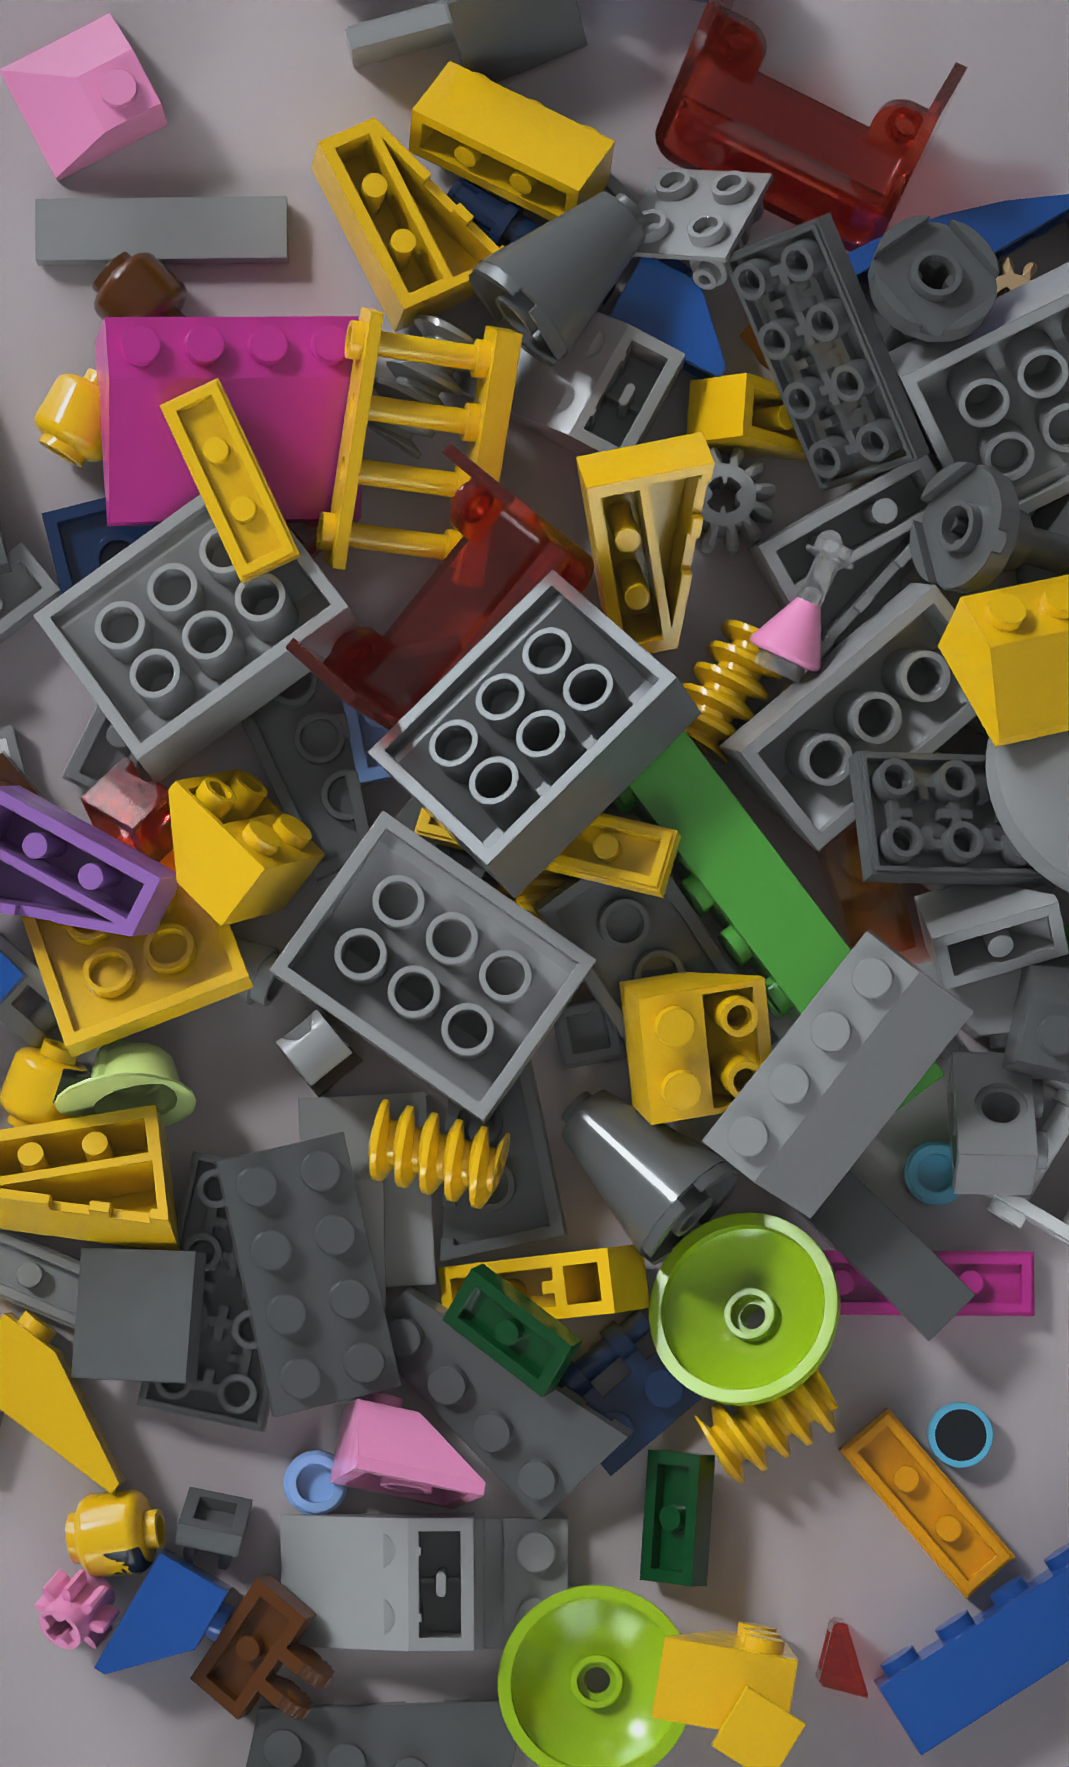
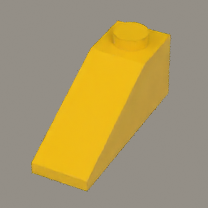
(567, 1282)
(50, 1403)

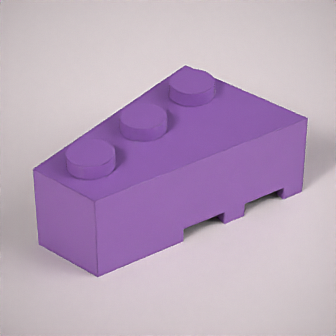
(75, 872)

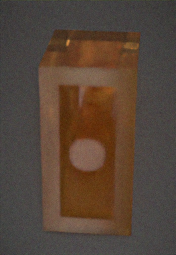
(863, 904)

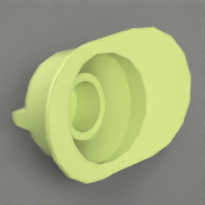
(127, 1078)

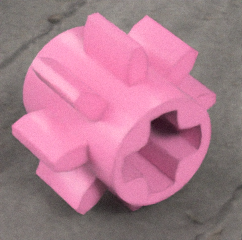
(76, 1609)

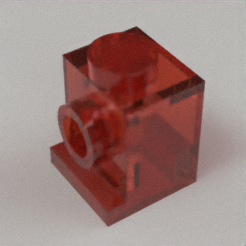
(131, 810)

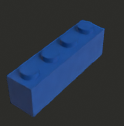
(981, 1657)

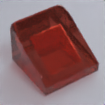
(838, 1661)

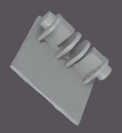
(701, 218)

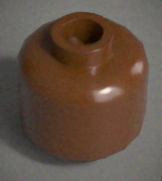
(138, 288)

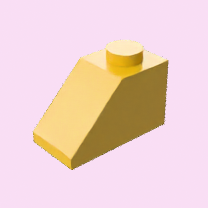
(743, 414)

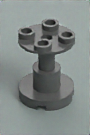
(931, 282)
(979, 531)

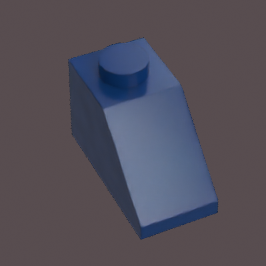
(673, 309)
(168, 1615)

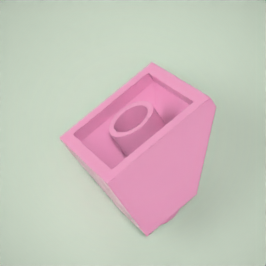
(84, 96)
(400, 1455)

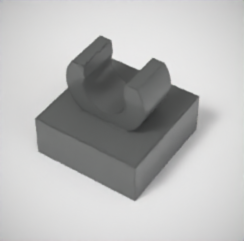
(213, 1524)

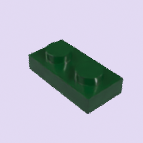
(512, 1330)
(677, 1517)

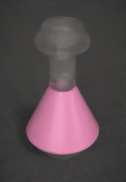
(793, 636)

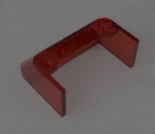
(820, 160)
(478, 583)

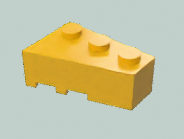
(643, 531)
(91, 1179)

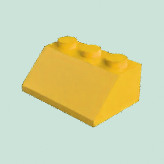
(1013, 658)

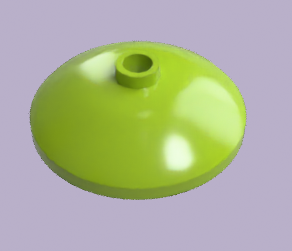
(713, 1287)
(545, 1689)

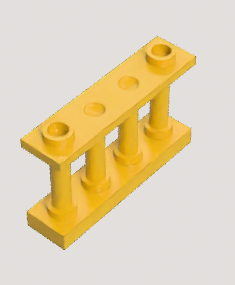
(480, 423)

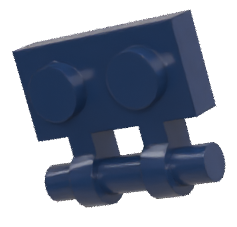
(643, 1401)

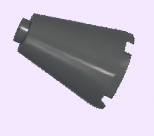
(560, 273)
(646, 1172)

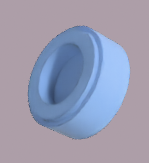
(309, 1484)

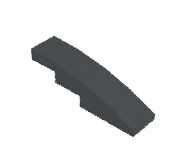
(889, 1256)

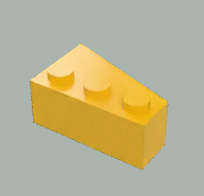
(399, 223)
(709, 1670)

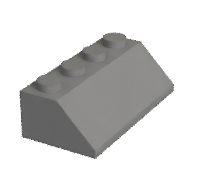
(873, 693)
(838, 1075)

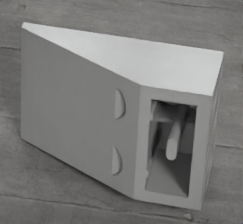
(599, 393)
(383, 1579)

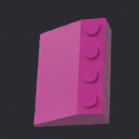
(283, 383)

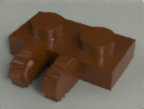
(253, 1649)

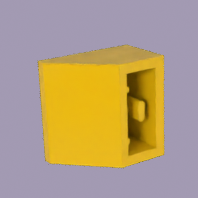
(237, 846)
(693, 1041)

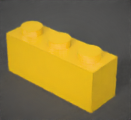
(509, 143)

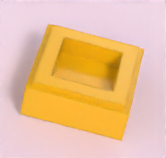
(758, 1731)

